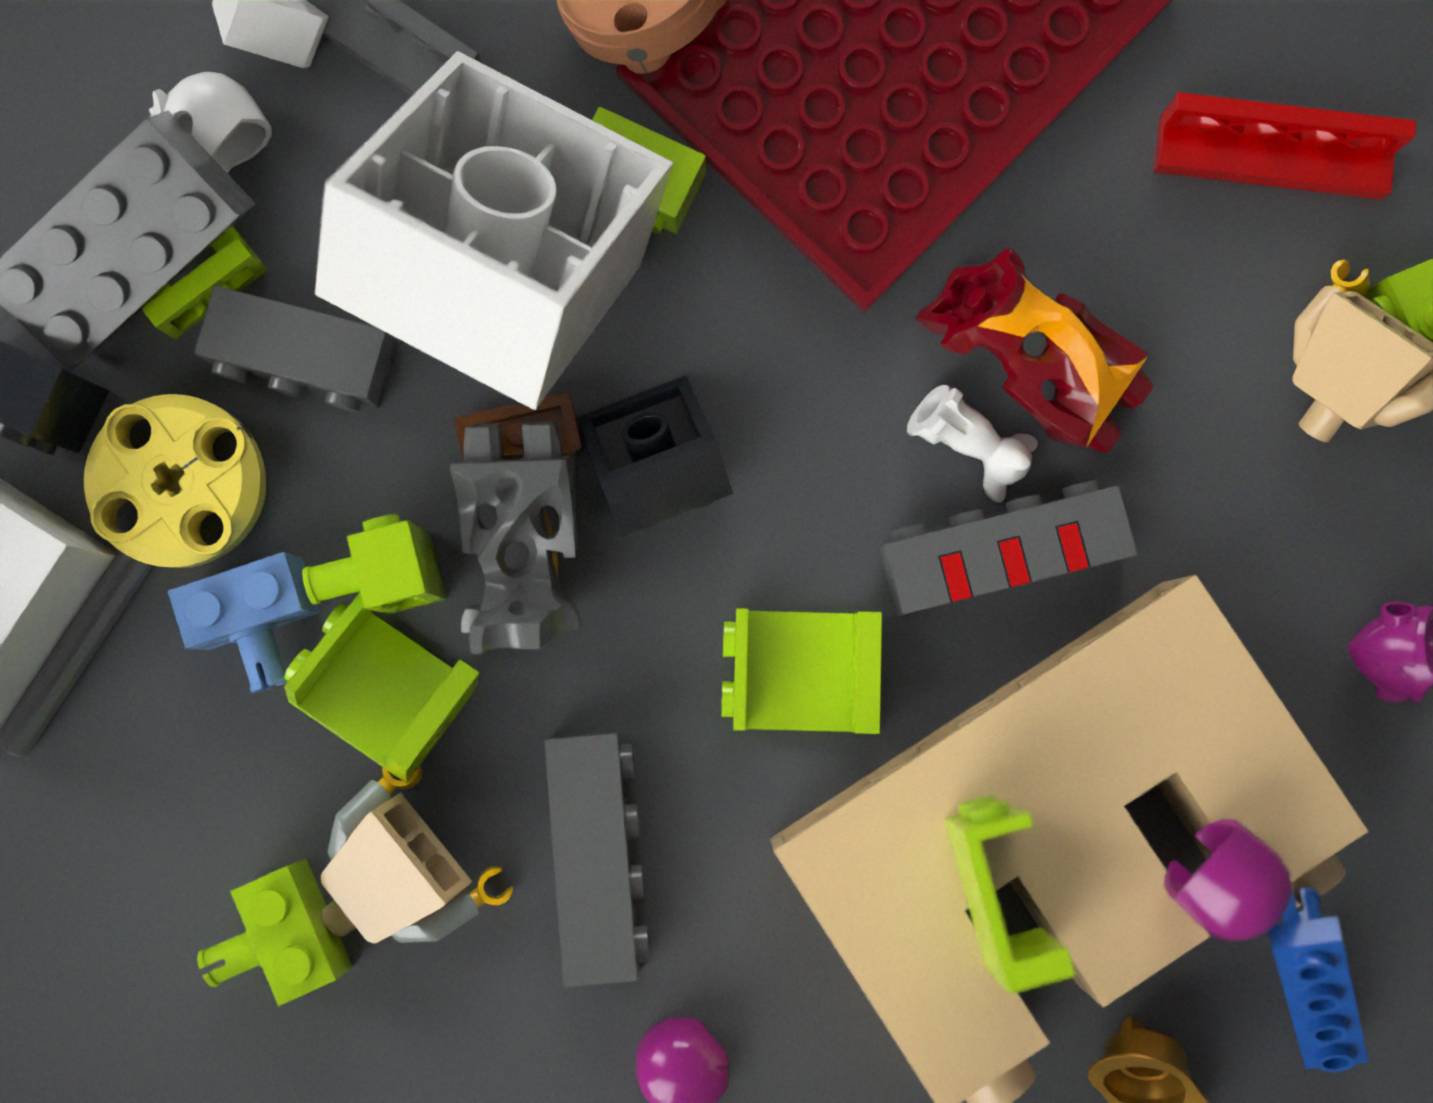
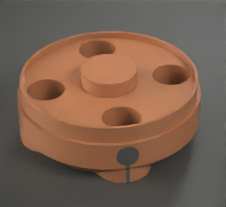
(636, 31)

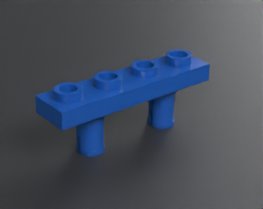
(1318, 986)

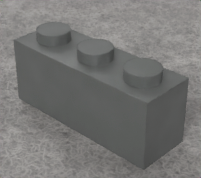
(295, 349)

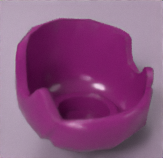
(681, 1063)

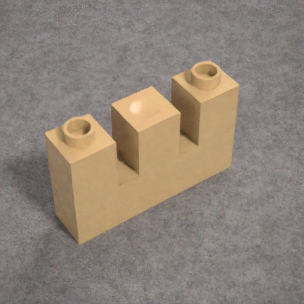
(1122, 708)

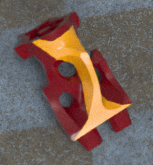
(1082, 356)

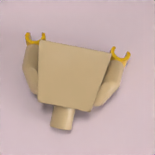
(1358, 361)

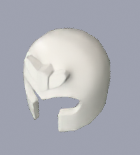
(217, 116)

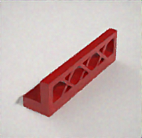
(1280, 145)

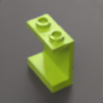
(804, 671)
(378, 689)
(1017, 959)

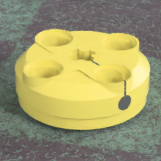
(173, 481)

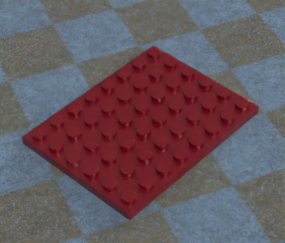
(879, 116)

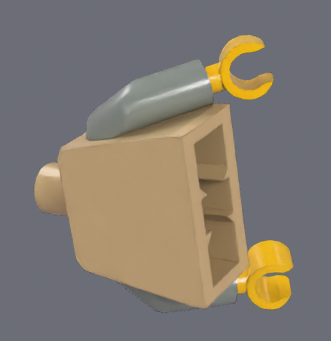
(394, 872)

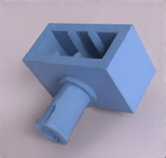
(245, 610)

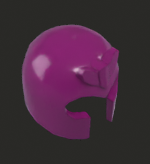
(1238, 888)

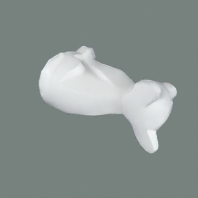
(949, 420)

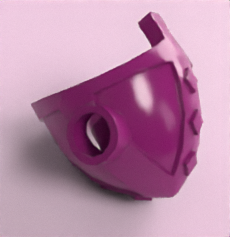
(1397, 651)

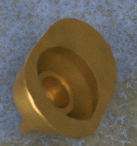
(1144, 1068)

